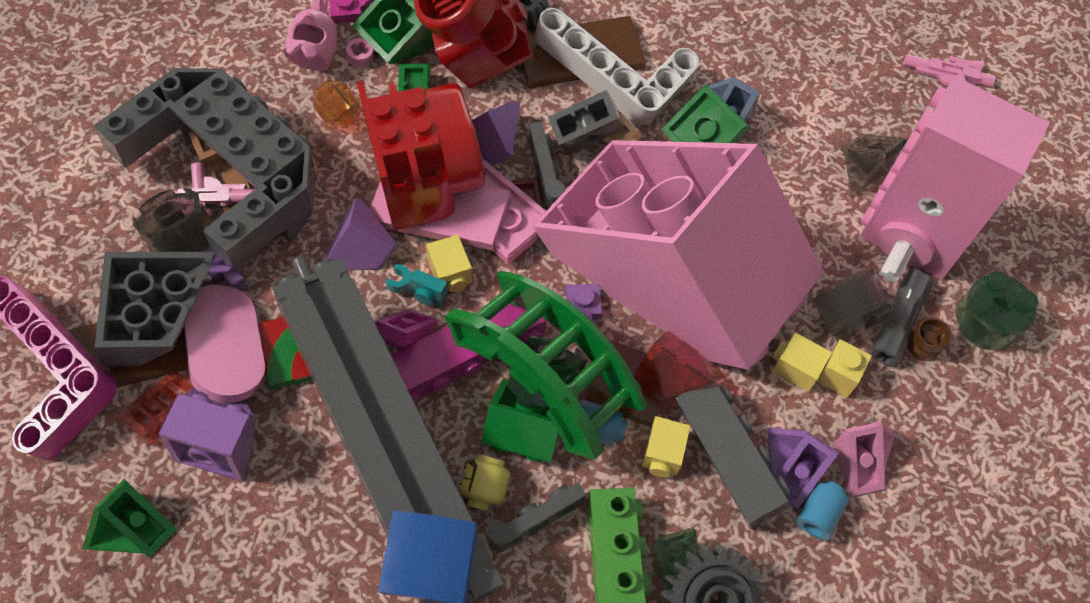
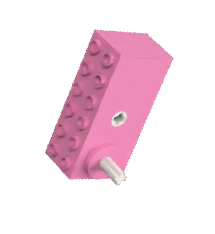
(950, 178)

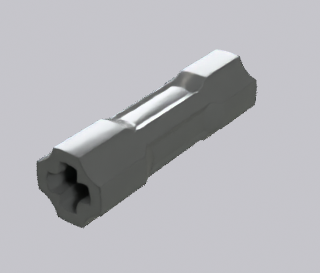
(894, 336)

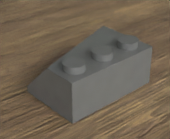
(146, 303)

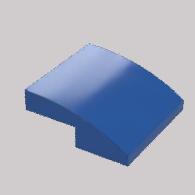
(428, 557)

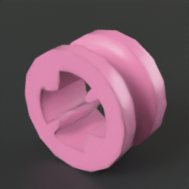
(363, 59)

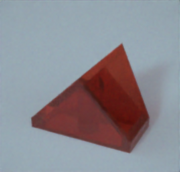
(671, 369)

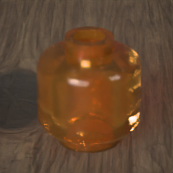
(335, 104)

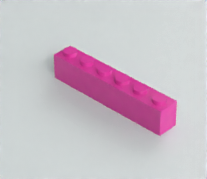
(436, 359)

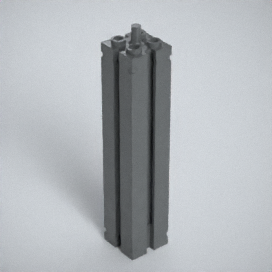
(372, 404)

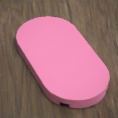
(224, 344)

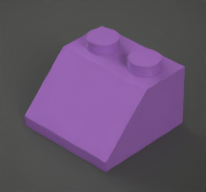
(209, 436)

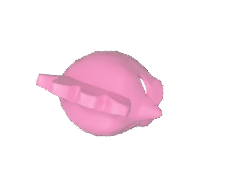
(312, 38)

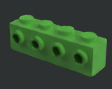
(617, 546)

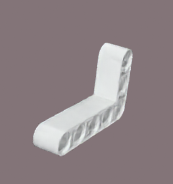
(614, 71)

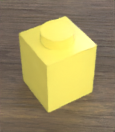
(450, 262)
(800, 361)
(844, 368)
(665, 447)

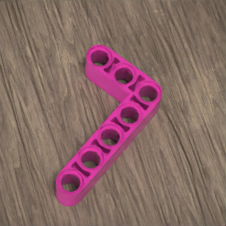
(34, 327)

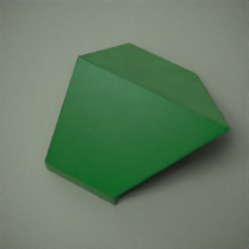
(127, 524)

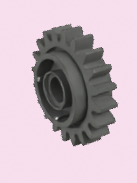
(713, 573)

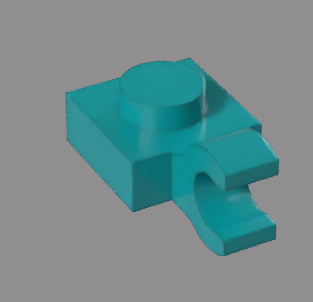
(423, 286)

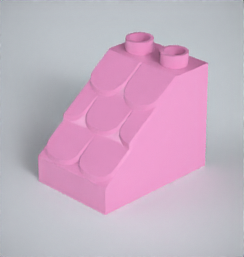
(688, 242)

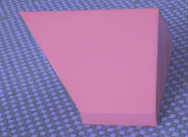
(864, 456)

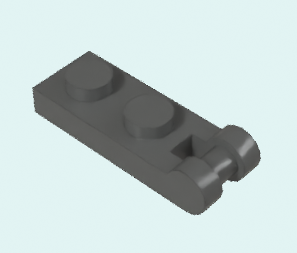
(545, 167)
(535, 518)

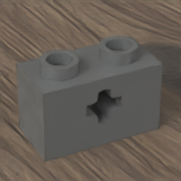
(586, 122)

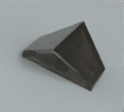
(870, 158)

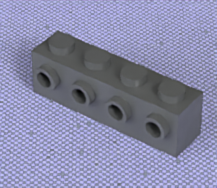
(733, 453)

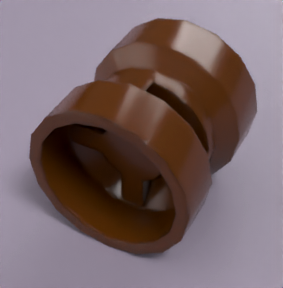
(929, 339)

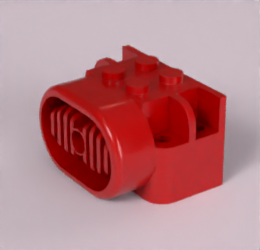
(477, 36)
(423, 151)

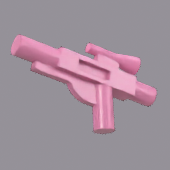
(946, 70)
(213, 191)

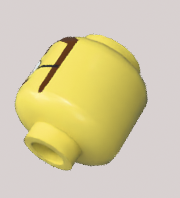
(484, 482)

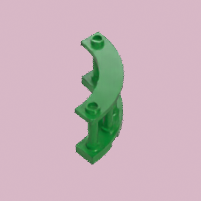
(532, 369)

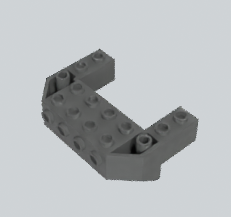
(242, 134)

